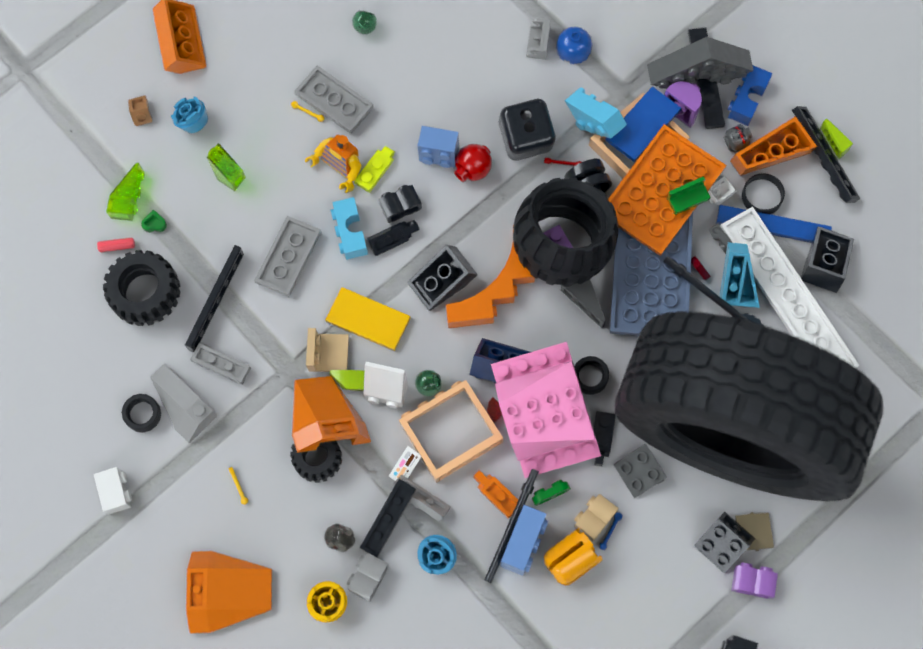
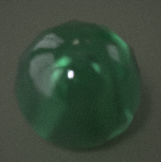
(364, 22)
(428, 383)

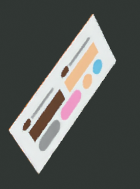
(405, 464)

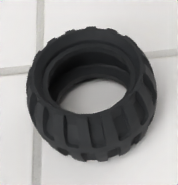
(576, 202)

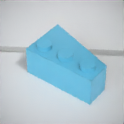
(595, 116)
(738, 280)

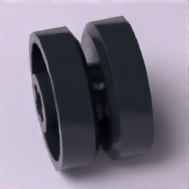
(592, 172)

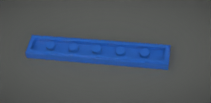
(775, 224)

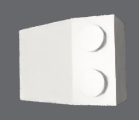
(385, 385)

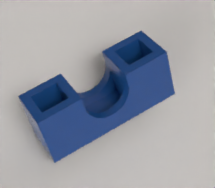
(743, 107)

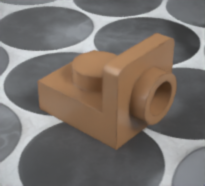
(139, 110)

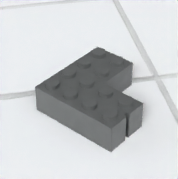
(701, 60)

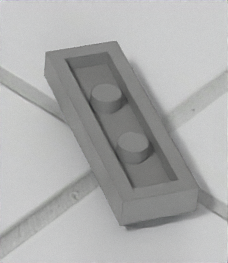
(220, 363)
(426, 501)

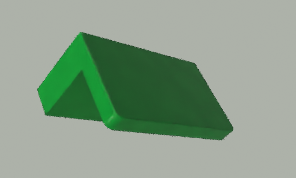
(688, 195)

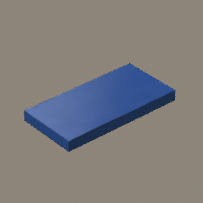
(644, 123)

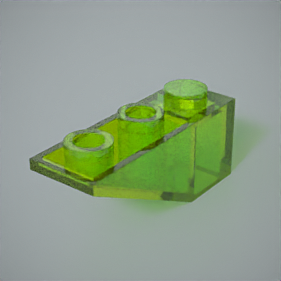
(225, 167)
(124, 197)

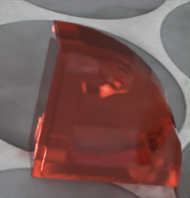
(494, 410)

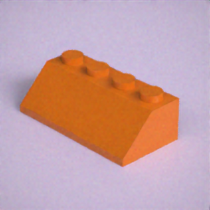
(178, 36)

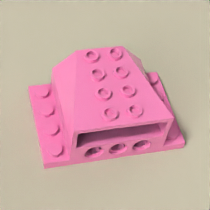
(545, 409)

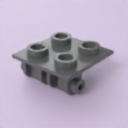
(640, 471)

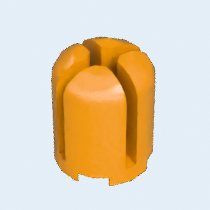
(571, 558)

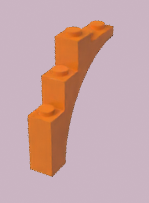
(479, 308)

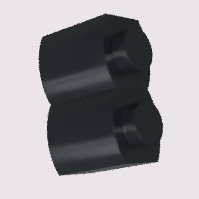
(400, 203)

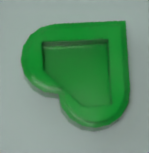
(153, 222)

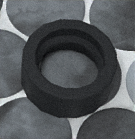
(592, 360)
(131, 402)

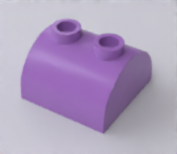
(688, 97)

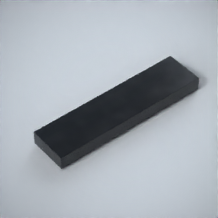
(388, 517)

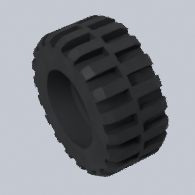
(125, 272)

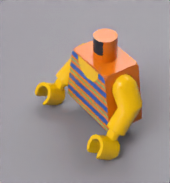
(340, 156)

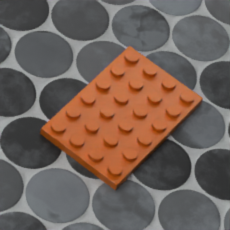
(643, 192)

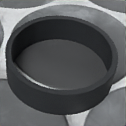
(763, 176)

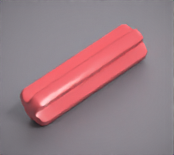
(116, 244)

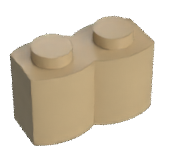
(596, 517)

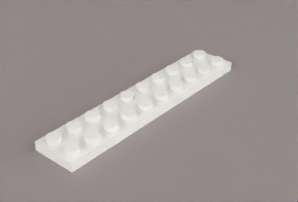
(784, 286)

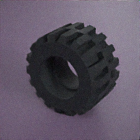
(321, 471)

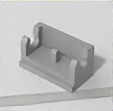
(538, 38)

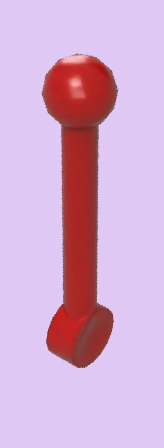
(549, 161)

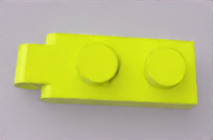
(375, 169)

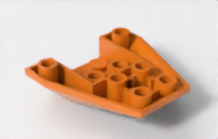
(324, 415)
(224, 591)

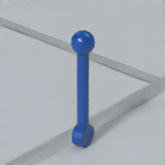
(618, 516)

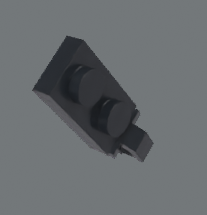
(392, 237)
(603, 432)

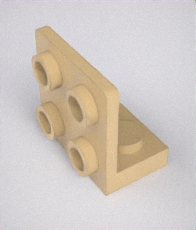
(326, 351)

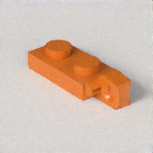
(496, 493)

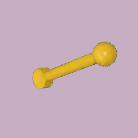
(295, 105)
(244, 500)

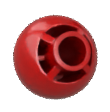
(473, 162)

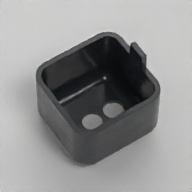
(525, 144)

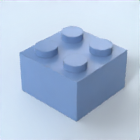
(438, 146)

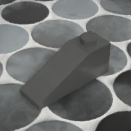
(586, 299)

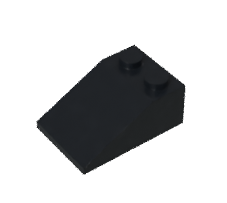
(827, 260)
(442, 277)

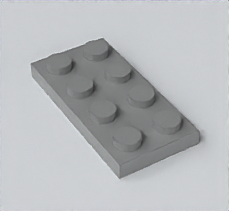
(334, 99)
(287, 256)

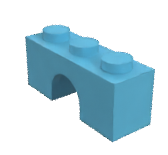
(353, 243)

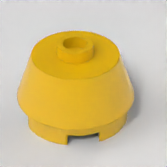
(327, 601)

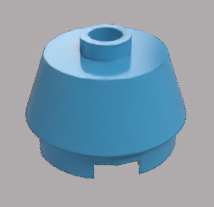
(190, 115)
(436, 554)

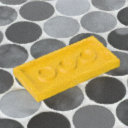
(368, 318)

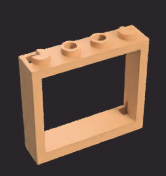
(609, 157)
(468, 456)

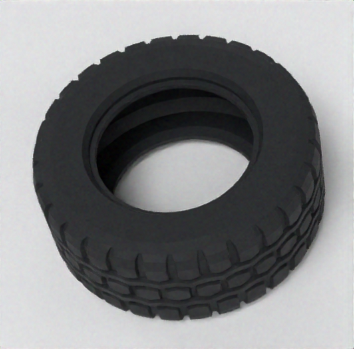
(750, 405)

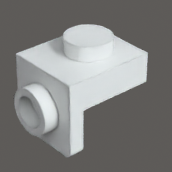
(721, 191)

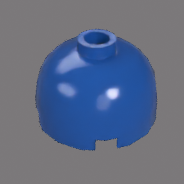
(574, 45)

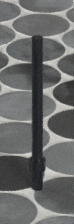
(681, 270)
(527, 488)

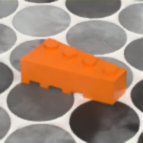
(778, 146)

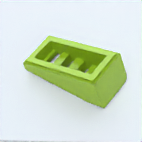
(836, 139)

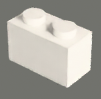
(113, 490)

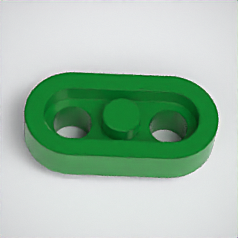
(557, 489)

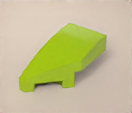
(349, 379)

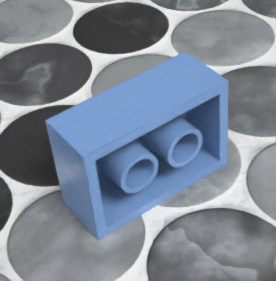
(524, 540)

